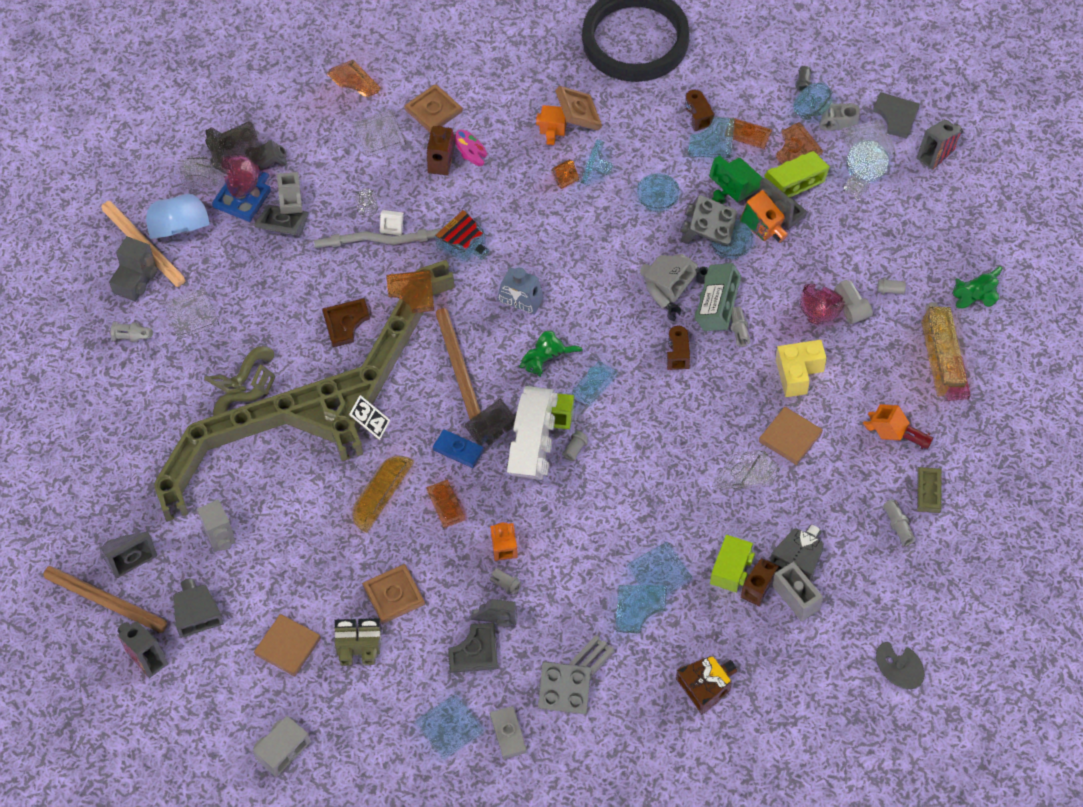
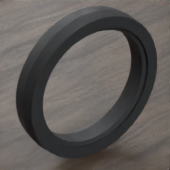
(629, 71)

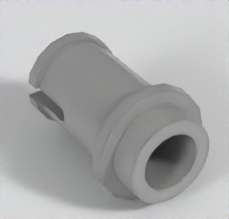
(891, 286)
(578, 440)
(505, 581)

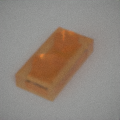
(445, 503)

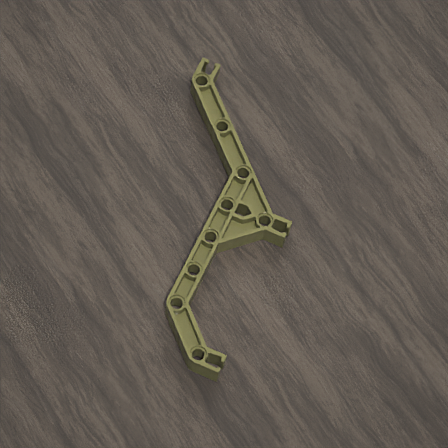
(307, 404)

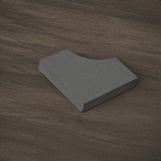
(897, 113)
(476, 652)

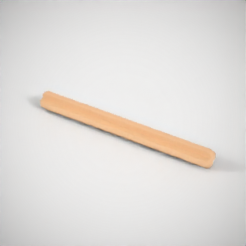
(131, 231)

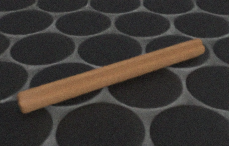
(458, 363)
(105, 599)

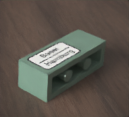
(718, 297)

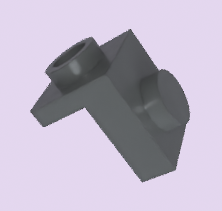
(270, 154)

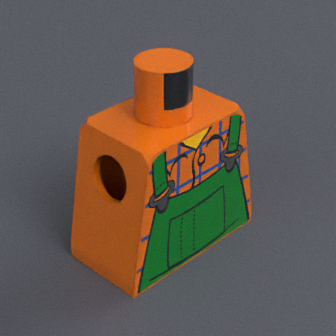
(764, 218)

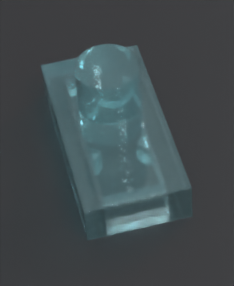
(595, 163)
(594, 383)

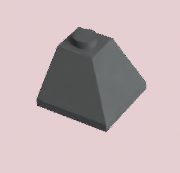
(128, 552)

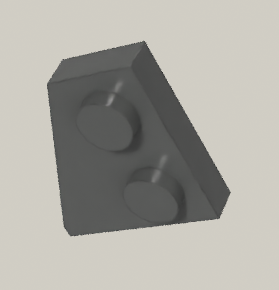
(498, 611)

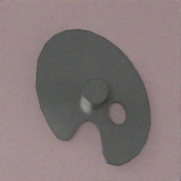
(905, 670)

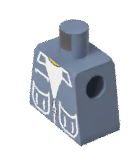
(521, 290)

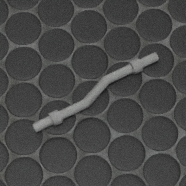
(336, 240)

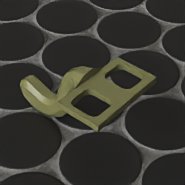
(260, 352)
(256, 393)

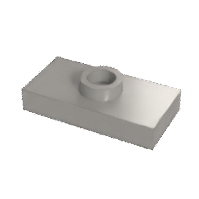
(508, 732)

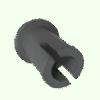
(803, 78)

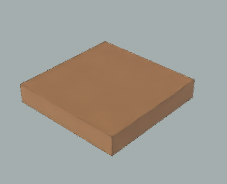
(433, 108)
(578, 108)
(790, 435)
(393, 593)
(287, 645)

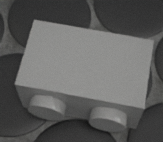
(216, 526)
(797, 591)
(281, 745)

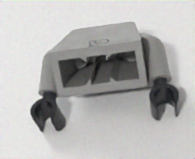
(669, 278)

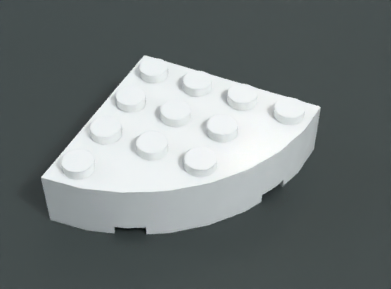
(532, 428)

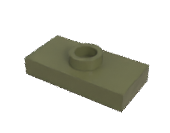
(929, 489)

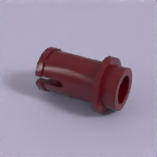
(919, 438)

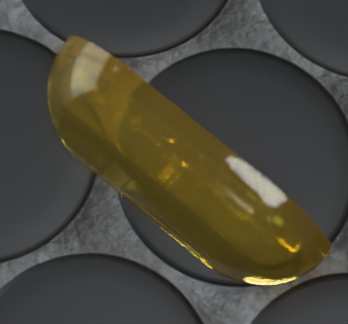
(380, 490)

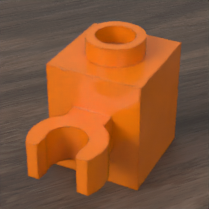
(551, 122)
(888, 422)
(503, 541)

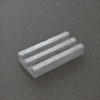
(602, 645)

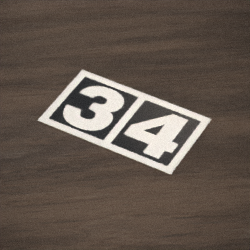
(369, 417)

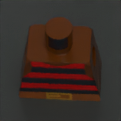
(440, 142)

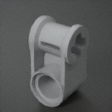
(840, 116)

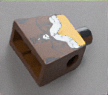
(706, 681)

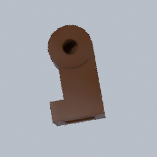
(699, 108)
(679, 343)
(759, 581)

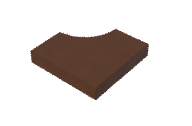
(344, 319)

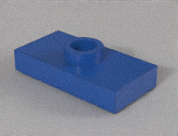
(458, 448)

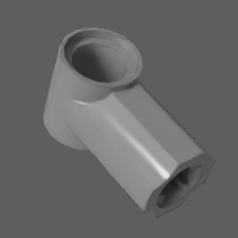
(855, 307)

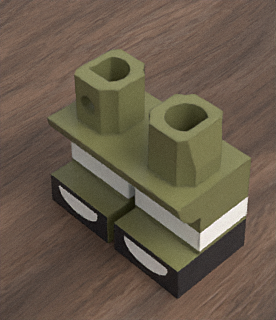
(348, 644)

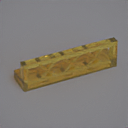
(943, 349)

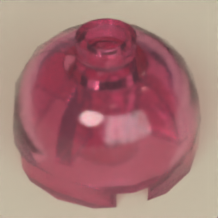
(241, 174)
(820, 304)

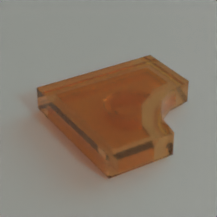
(354, 77)
(797, 142)
(413, 288)

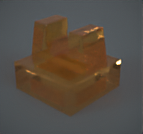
(565, 173)

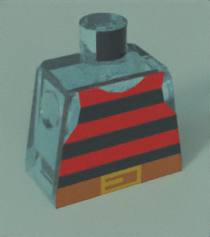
(462, 238)

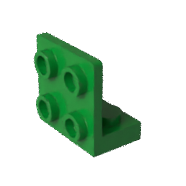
(735, 177)

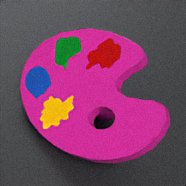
(470, 147)

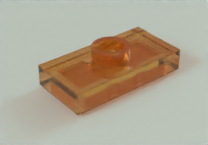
(751, 133)

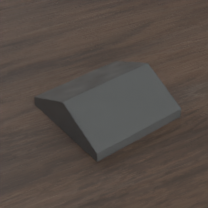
(273, 220)

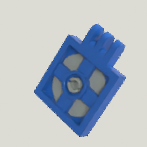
(245, 206)

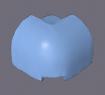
(176, 216)

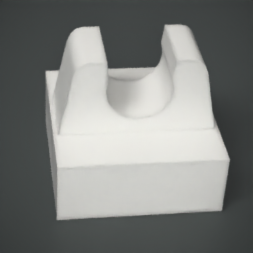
(391, 222)

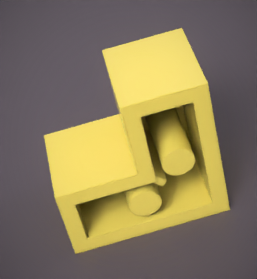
(798, 361)

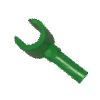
(719, 196)

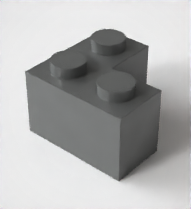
(135, 269)

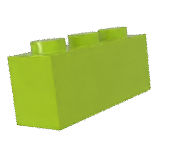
(798, 174)

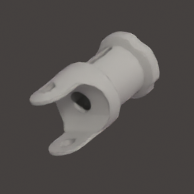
(134, 331)

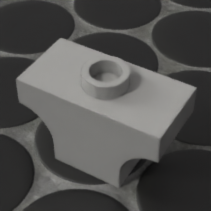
(289, 193)

